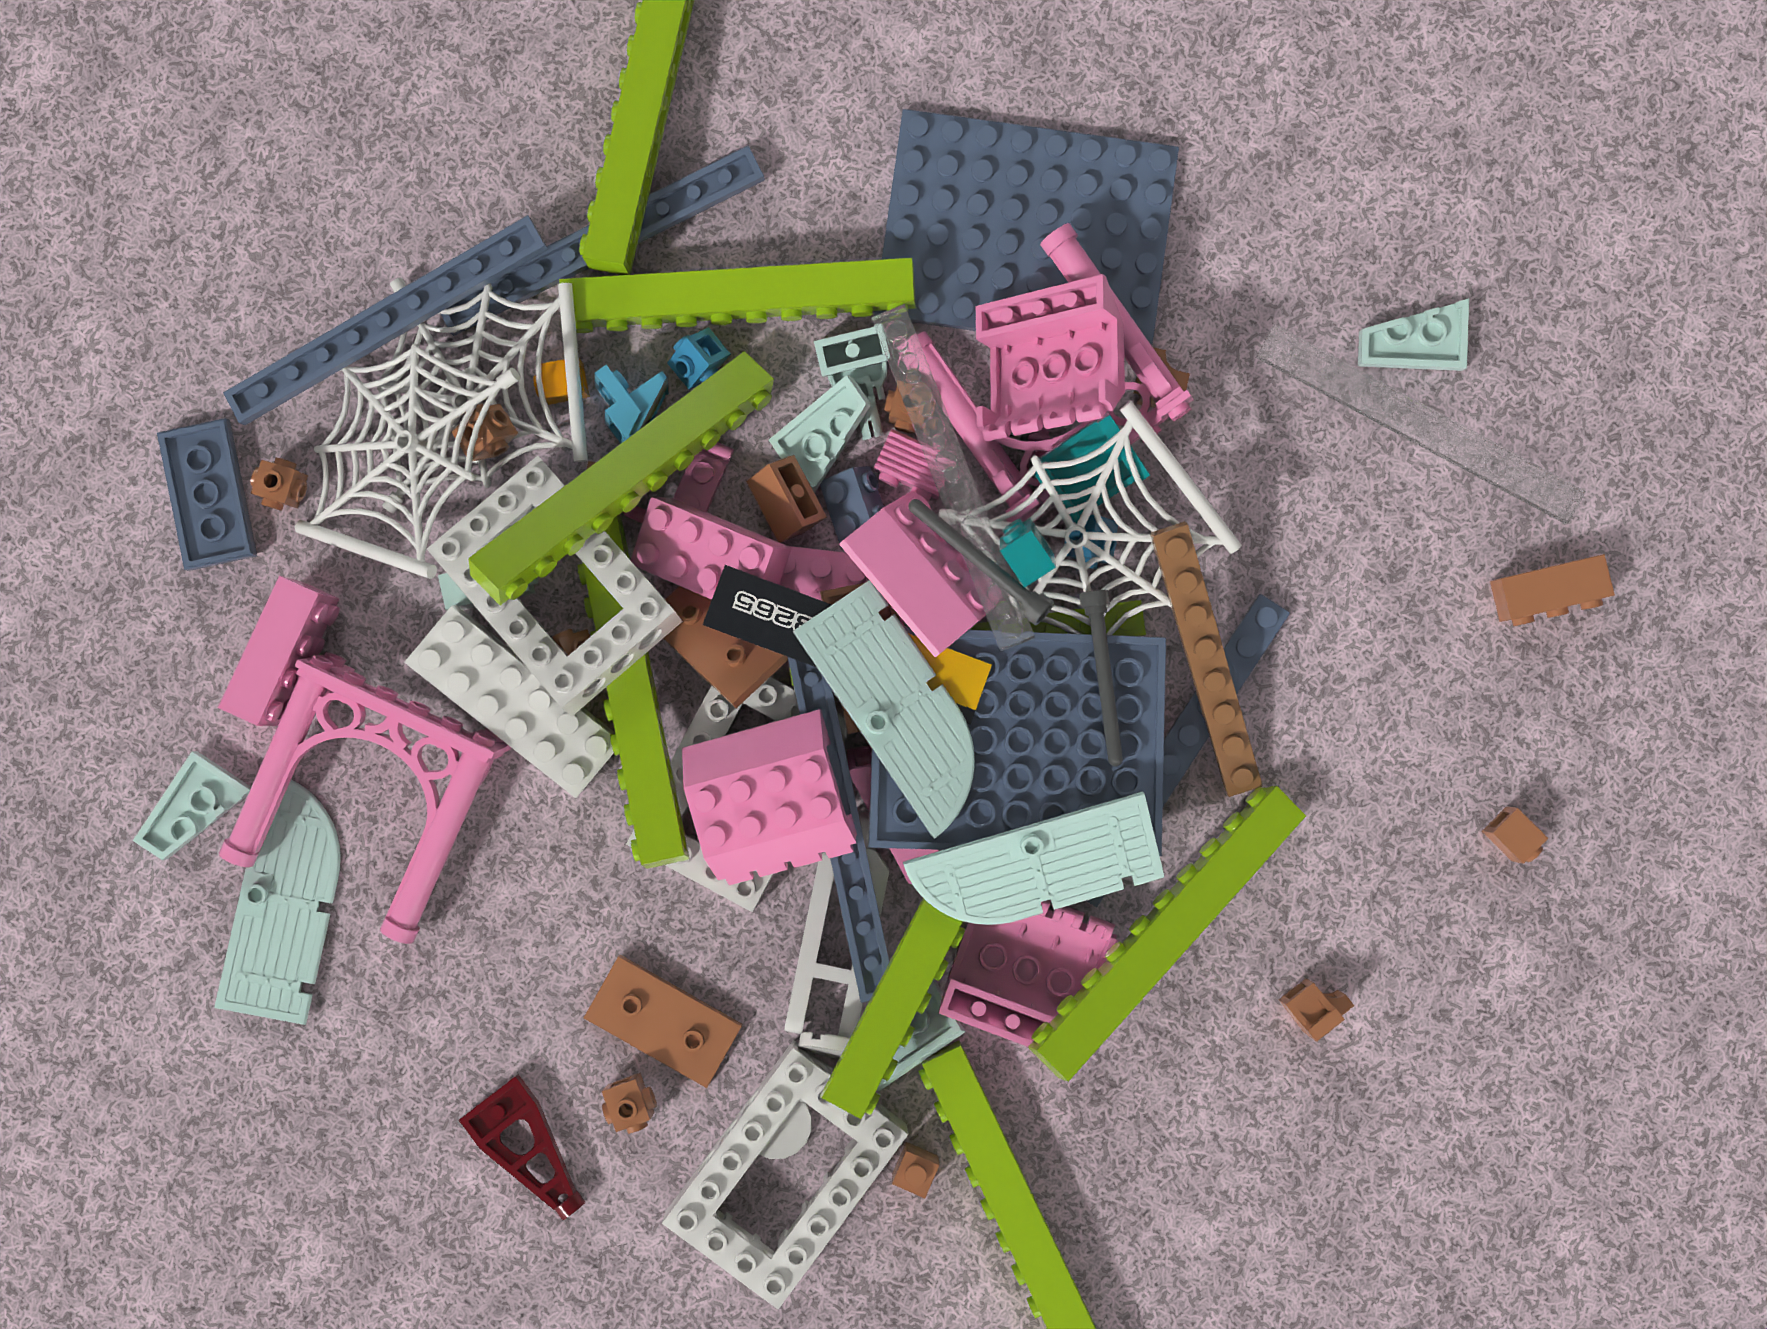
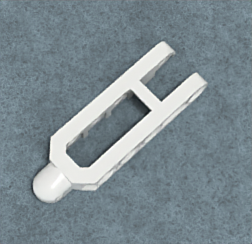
(807, 963)

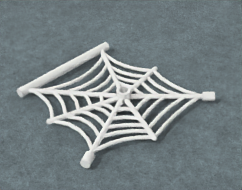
(566, 304)
(1135, 420)
(405, 442)

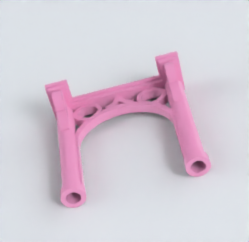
(1138, 352)
(329, 679)

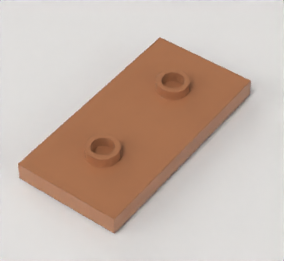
(723, 660)
(663, 1021)

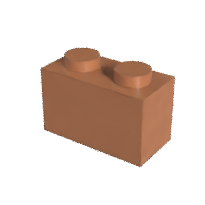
(786, 498)

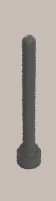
(1034, 605)
(1095, 606)

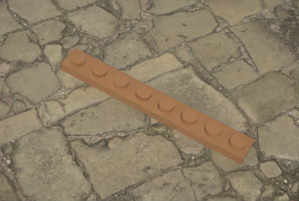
(1206, 658)

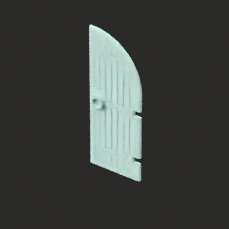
(885, 691)
(1052, 859)
(277, 918)

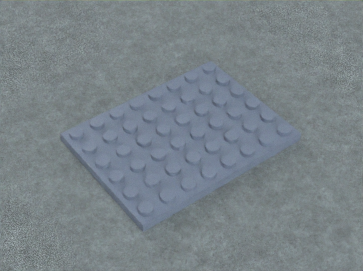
(986, 193)
(1043, 739)

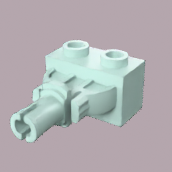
(864, 359)

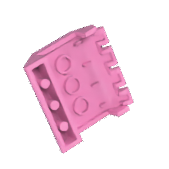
(1051, 357)
(917, 574)
(766, 799)
(1021, 970)

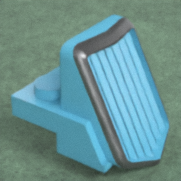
(633, 410)

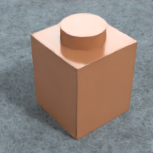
(1515, 835)
(915, 1170)

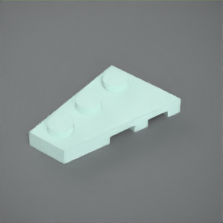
(1421, 341)
(823, 429)
(930, 1035)

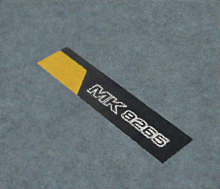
(770, 613)

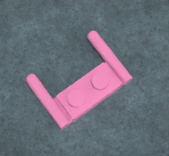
(699, 480)

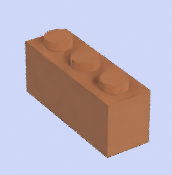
(1552, 590)

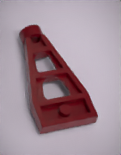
(500, 1110)

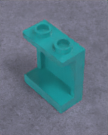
(1080, 444)

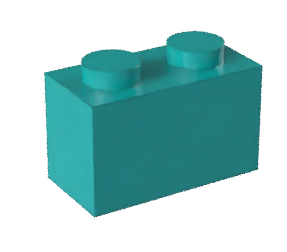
(1026, 551)

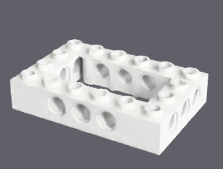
(604, 655)
(712, 722)
(695, 1209)

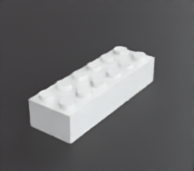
(510, 702)

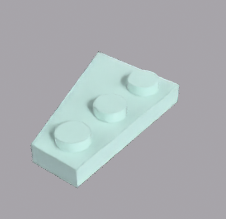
(190, 805)

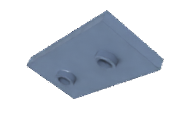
(207, 494)

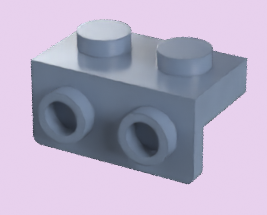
(851, 499)

